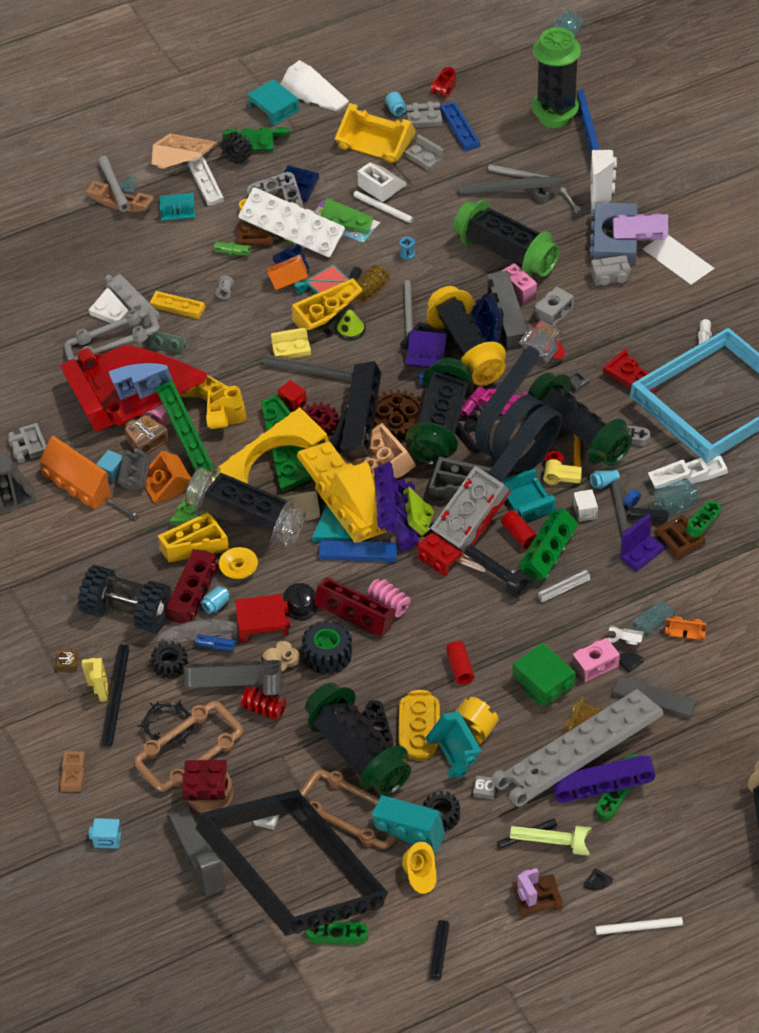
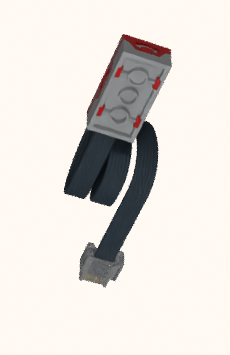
(485, 493)

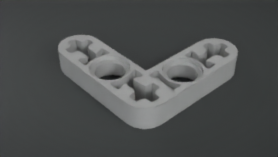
(285, 187)

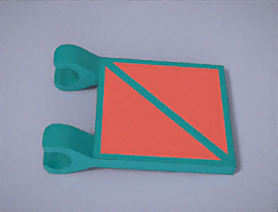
(322, 281)

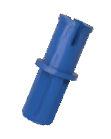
(215, 642)

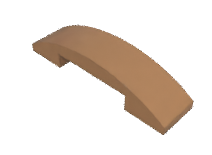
(101, 193)

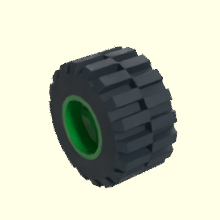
(326, 647)

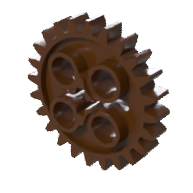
(397, 412)

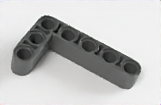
(262, 672)
(204, 863)

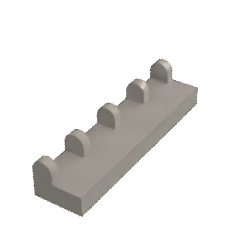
(129, 296)

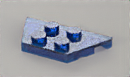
(488, 318)

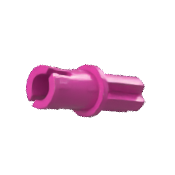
(471, 402)

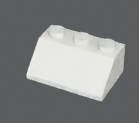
(602, 176)

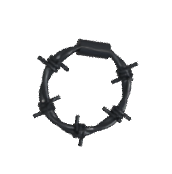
(157, 707)

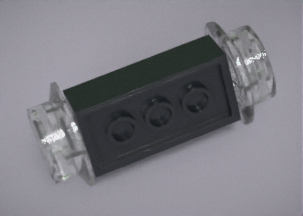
(245, 506)

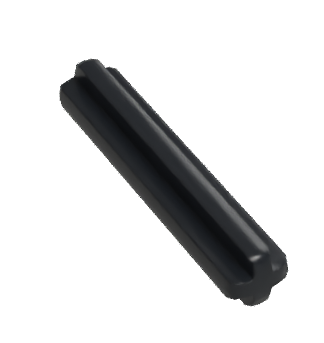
(439, 950)

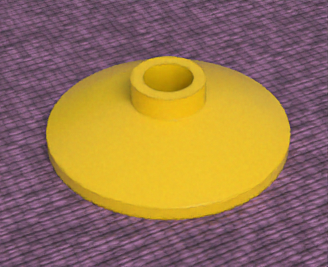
(238, 563)

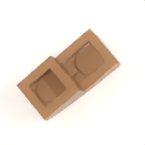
(73, 771)

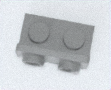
(425, 153)

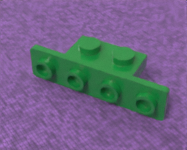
(260, 139)

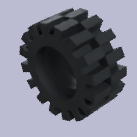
(237, 147)
(169, 650)
(447, 802)

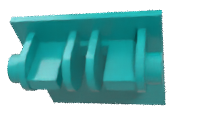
(177, 206)

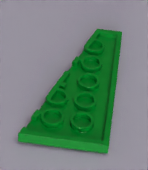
(287, 465)

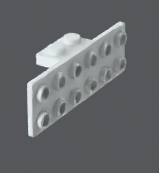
(291, 222)

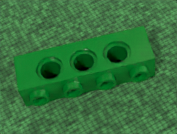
(548, 544)

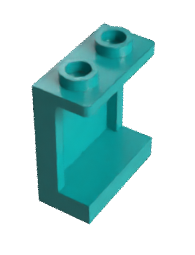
(274, 101)
(529, 496)
(455, 742)

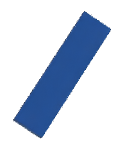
(460, 126)
(358, 551)

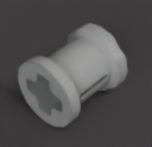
(224, 287)

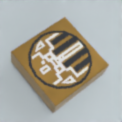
(67, 660)

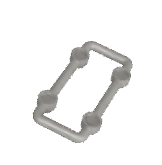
(138, 333)

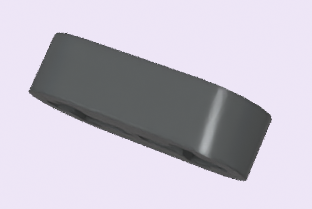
(544, 197)

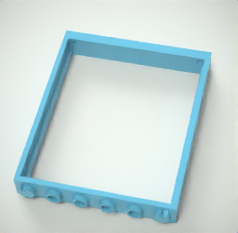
(675, 424)

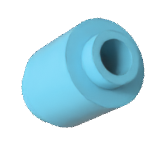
(395, 104)
(215, 600)

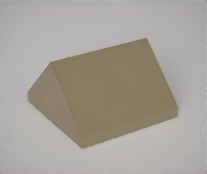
(307, 502)

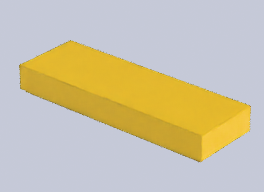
(177, 305)

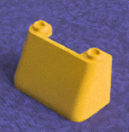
(374, 134)

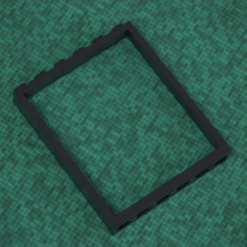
(294, 802)

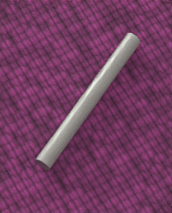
(513, 172)
(408, 306)

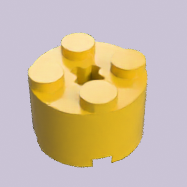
(478, 718)

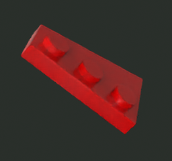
(625, 370)

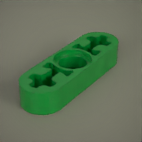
(704, 513)
(343, 939)

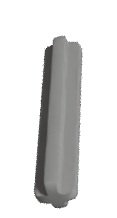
(563, 586)

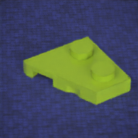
(418, 512)

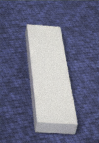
(205, 181)

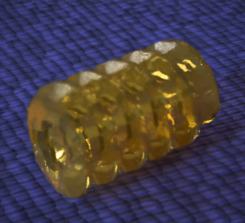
(372, 281)

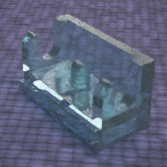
(676, 496)

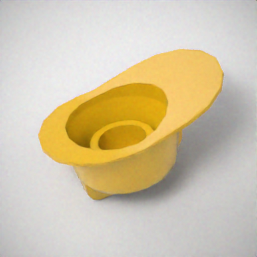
(420, 867)

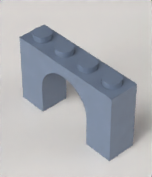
(603, 245)

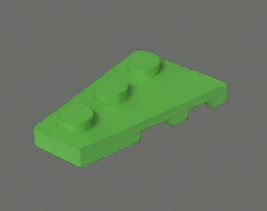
(349, 218)

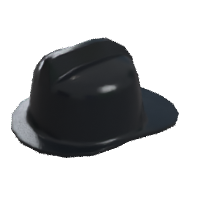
(300, 601)

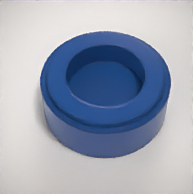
(632, 498)

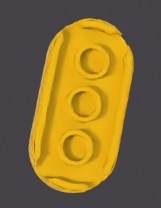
(417, 717)

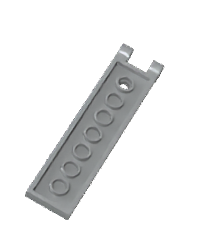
(578, 747)

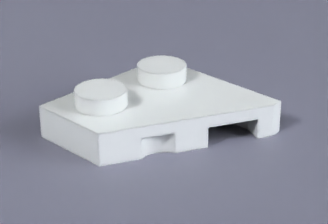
(108, 308)

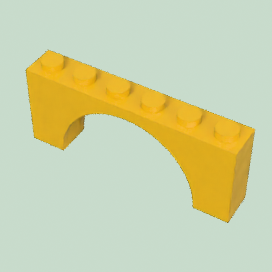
(293, 430)

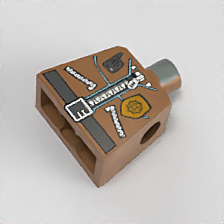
(145, 434)

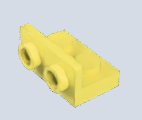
(291, 343)
(96, 677)

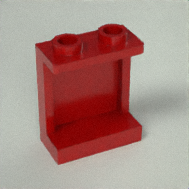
(261, 615)

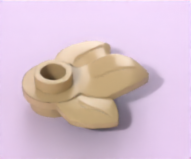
(284, 653)

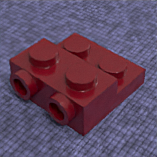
(204, 780)

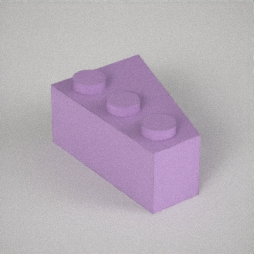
(640, 227)

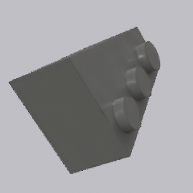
(449, 477)
(14, 487)

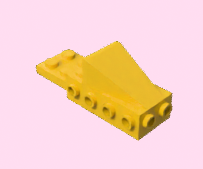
(345, 490)

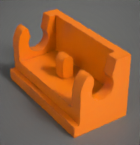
(287, 272)

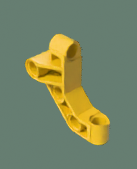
(223, 403)

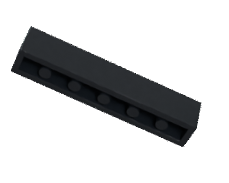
(361, 410)

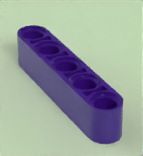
(605, 779)

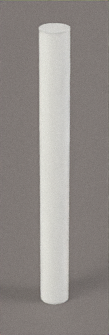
(384, 207)
(640, 925)

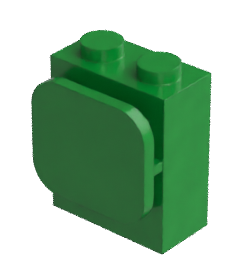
(543, 675)

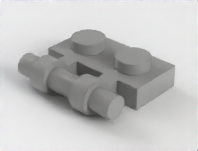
(424, 118)
(32, 439)

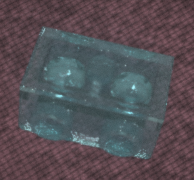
(569, 21)

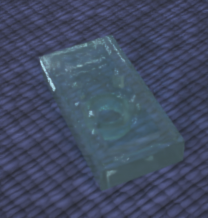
(653, 618)

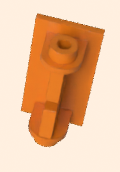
(678, 625)

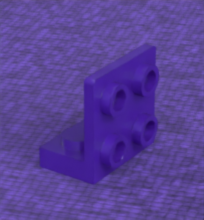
(425, 348)
(638, 546)

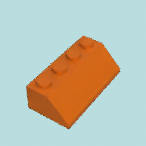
(75, 473)

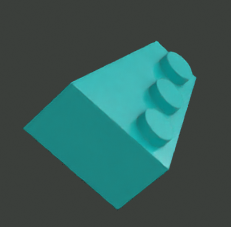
(409, 822)

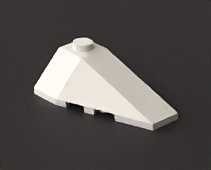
(312, 87)

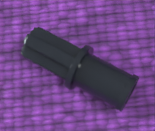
(657, 515)

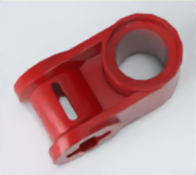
(444, 82)

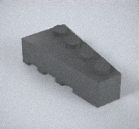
(513, 326)

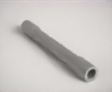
(107, 169)

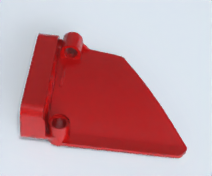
(97, 393)

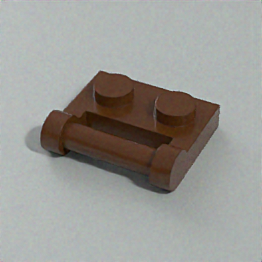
(253, 235)
(677, 528)
(546, 889)

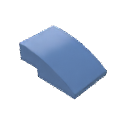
(139, 379)

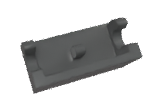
(134, 469)

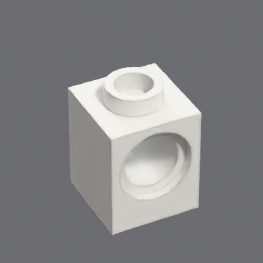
(585, 505)

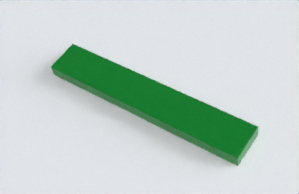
(184, 426)

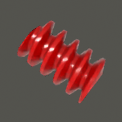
(263, 704)

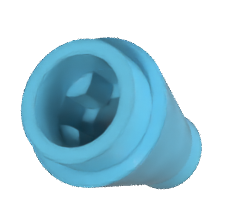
(600, 479)

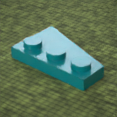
(329, 528)

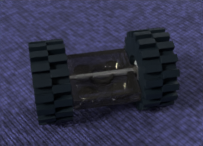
(105, 592)

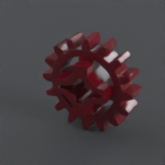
(323, 416)

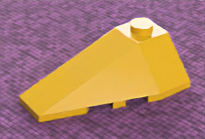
(324, 305)

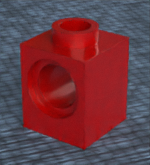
(292, 396)

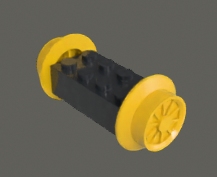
(451, 311)

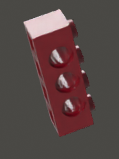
(191, 587)
(354, 607)

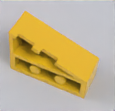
(199, 534)

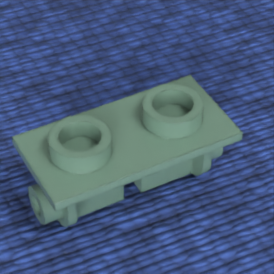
(167, 342)

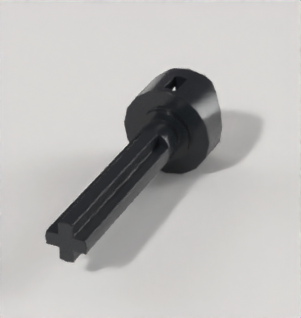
(515, 582)

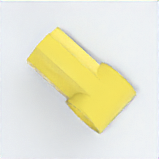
(556, 472)

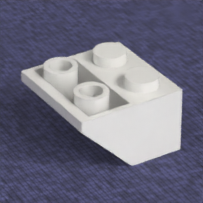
(379, 181)

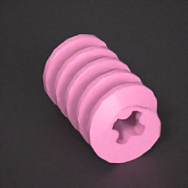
(389, 596)

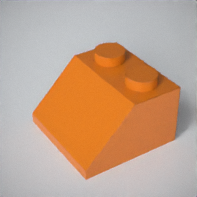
(166, 477)

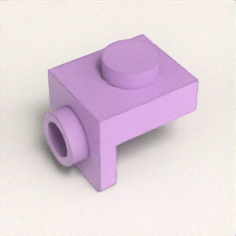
(525, 886)

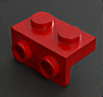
(437, 553)

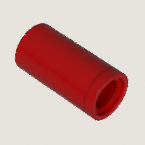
(518, 528)
(460, 663)

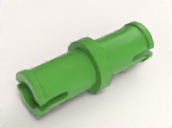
(232, 248)

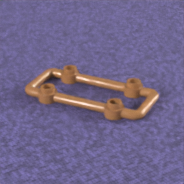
(198, 715)
(336, 781)

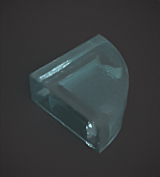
(128, 185)

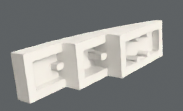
(694, 471)

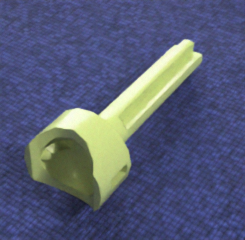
(576, 840)

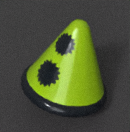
(350, 326)

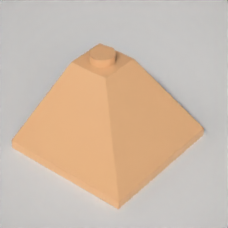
(178, 149)
(385, 449)

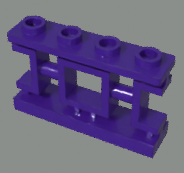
(391, 506)

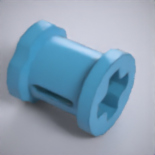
(403, 252)

